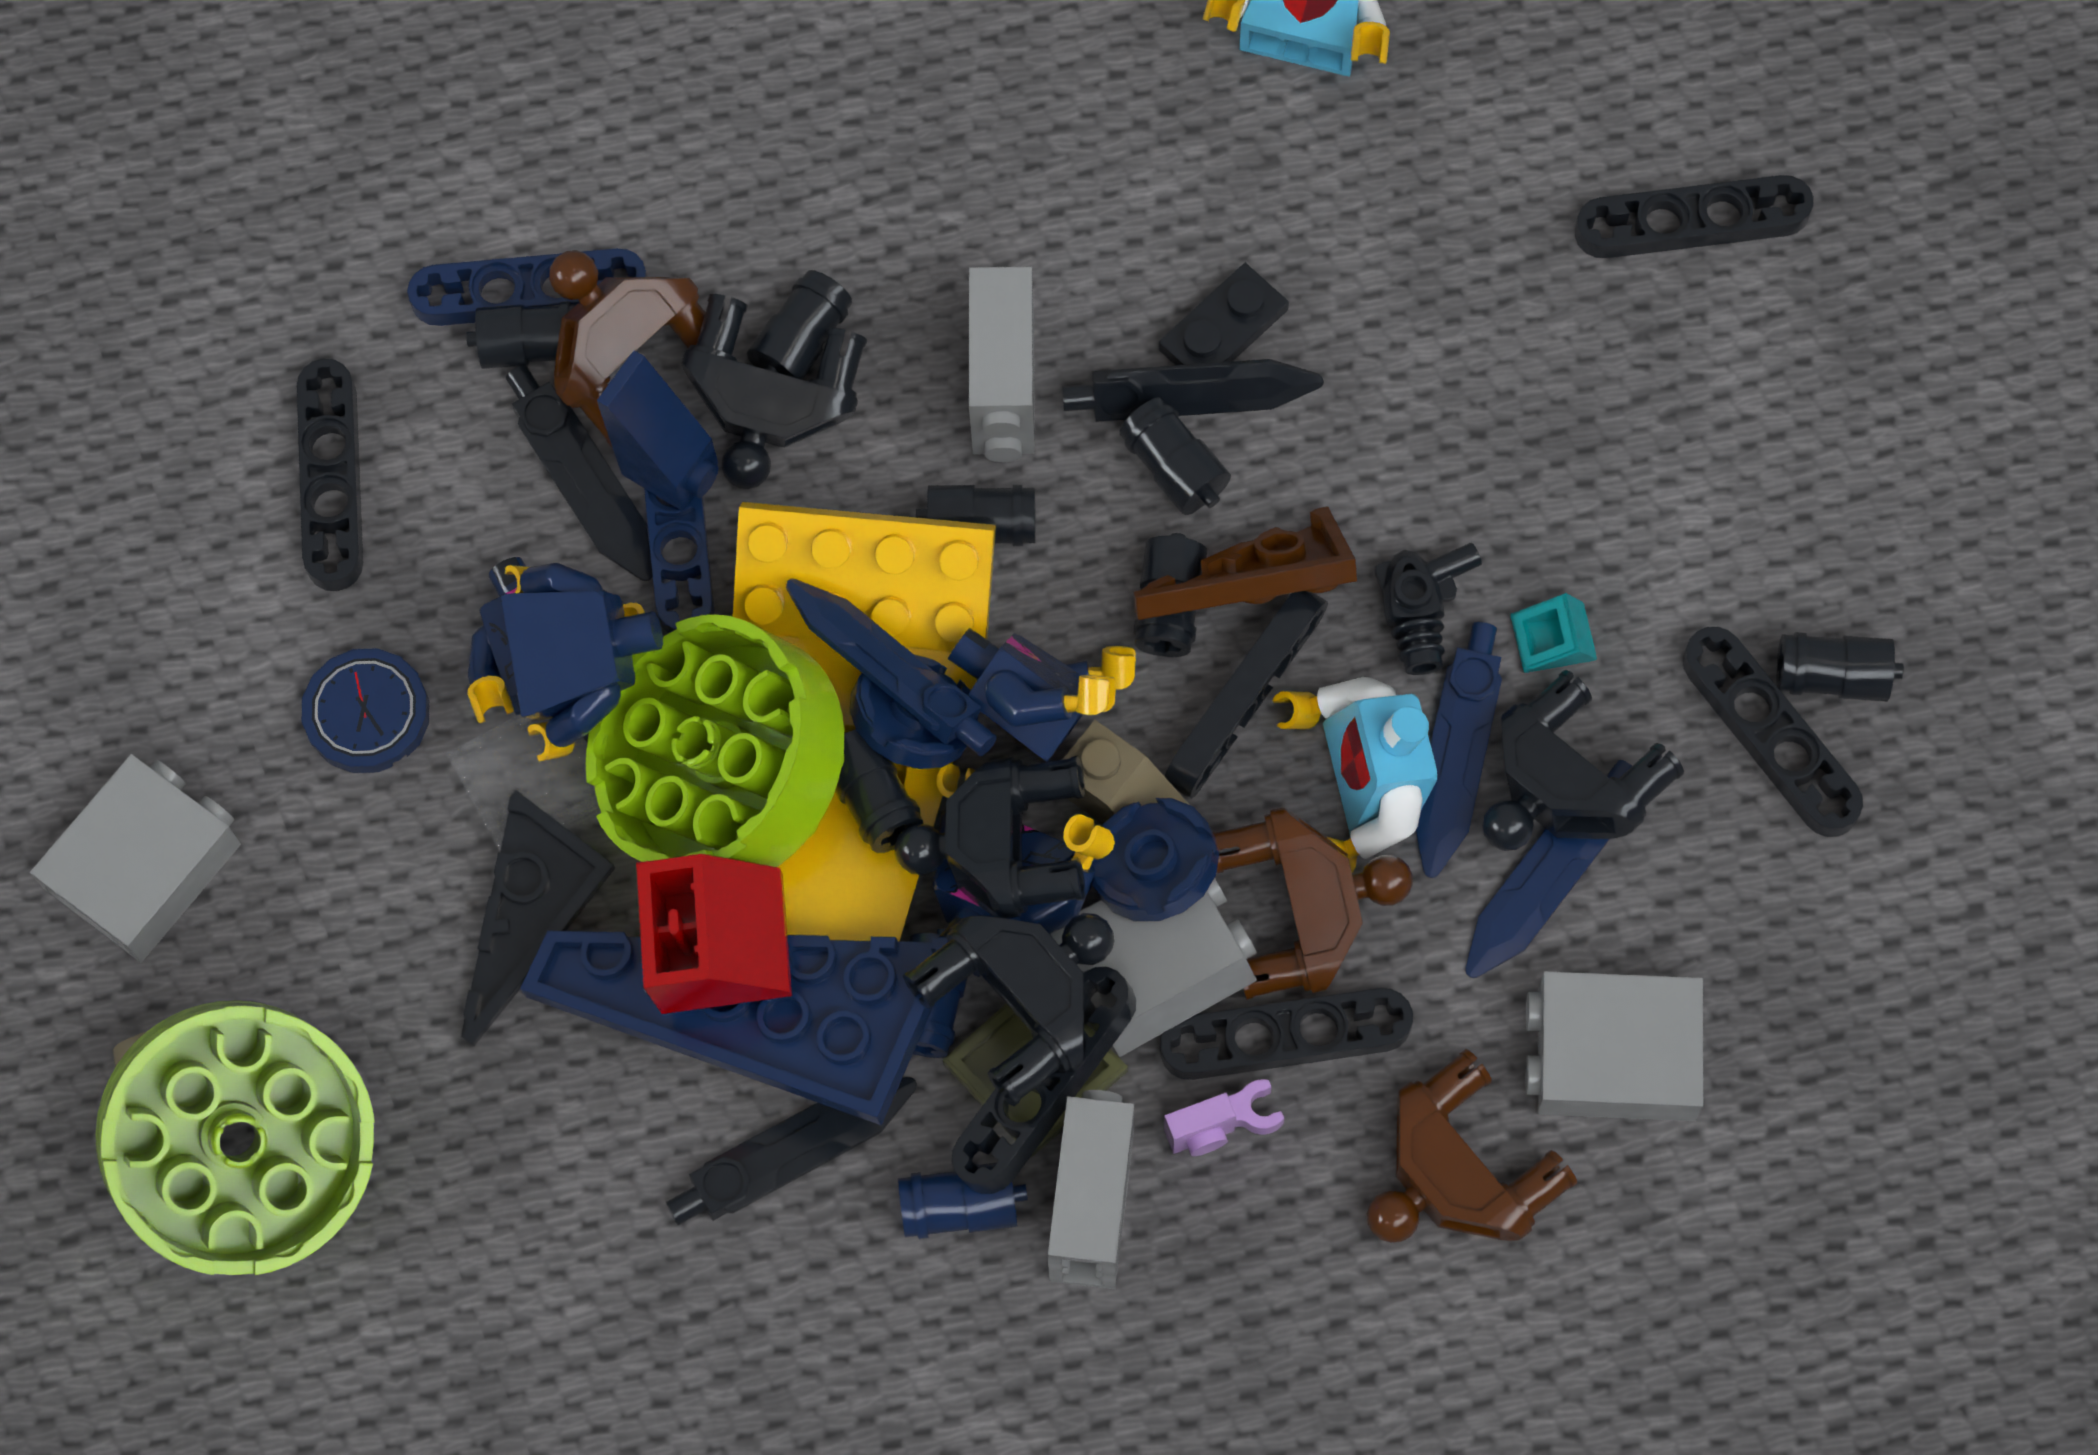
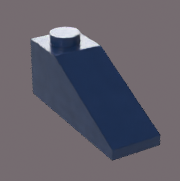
(656, 435)

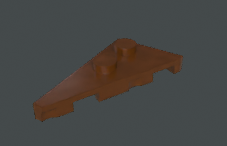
(1258, 570)

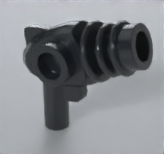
(1415, 601)

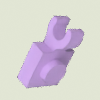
(1204, 1124)

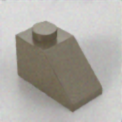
(1116, 774)

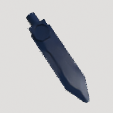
(892, 667)
(1459, 747)
(1531, 895)

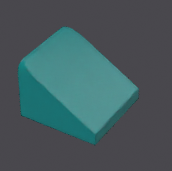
(1553, 634)

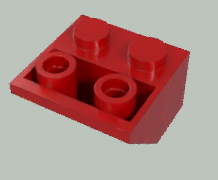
(712, 932)

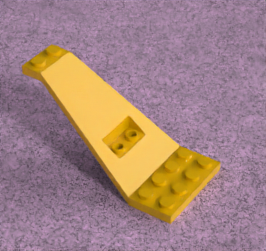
(923, 588)

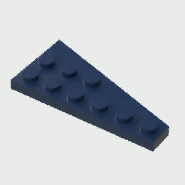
(832, 1041)

